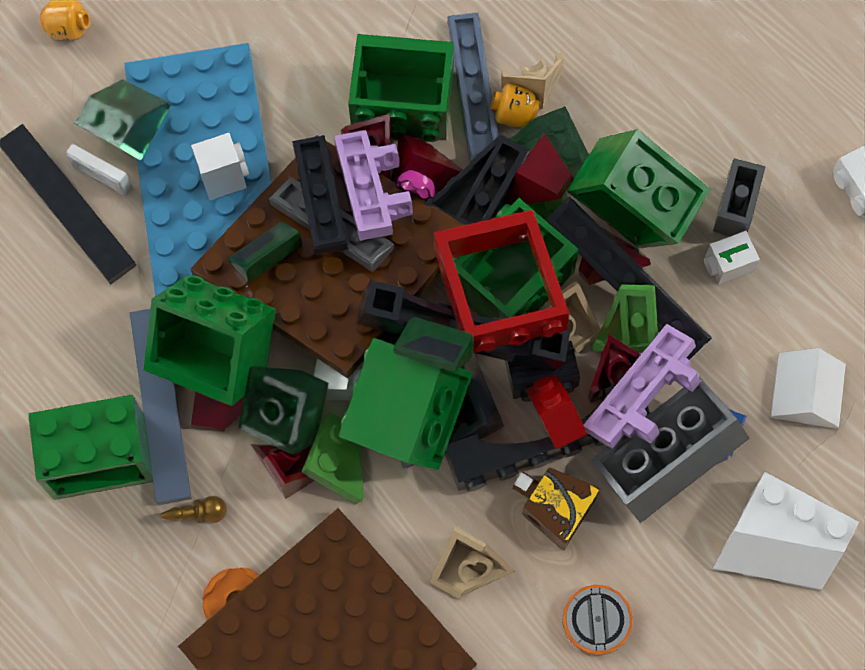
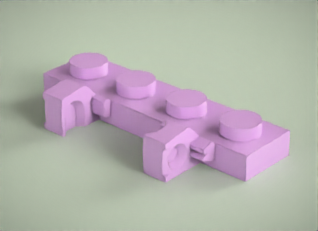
(360, 168)
(625, 406)

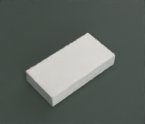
(98, 169)

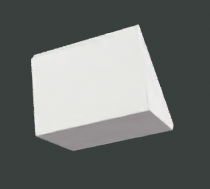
(808, 388)

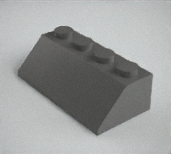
(691, 440)

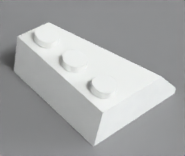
(786, 537)

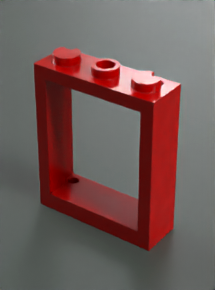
(490, 235)

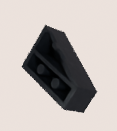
(483, 185)

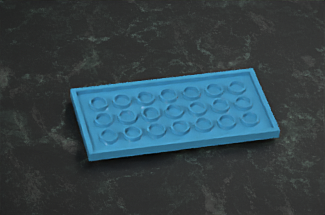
(209, 96)

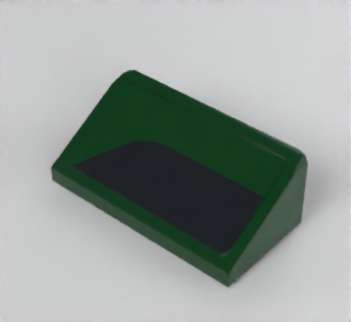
(266, 251)
(435, 344)

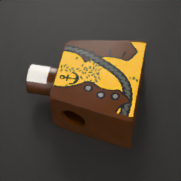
(556, 503)

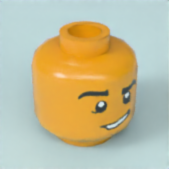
(64, 19)
(514, 106)

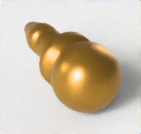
(210, 509)

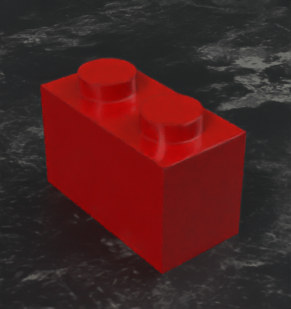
(556, 411)

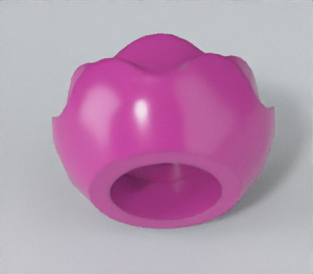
(416, 184)

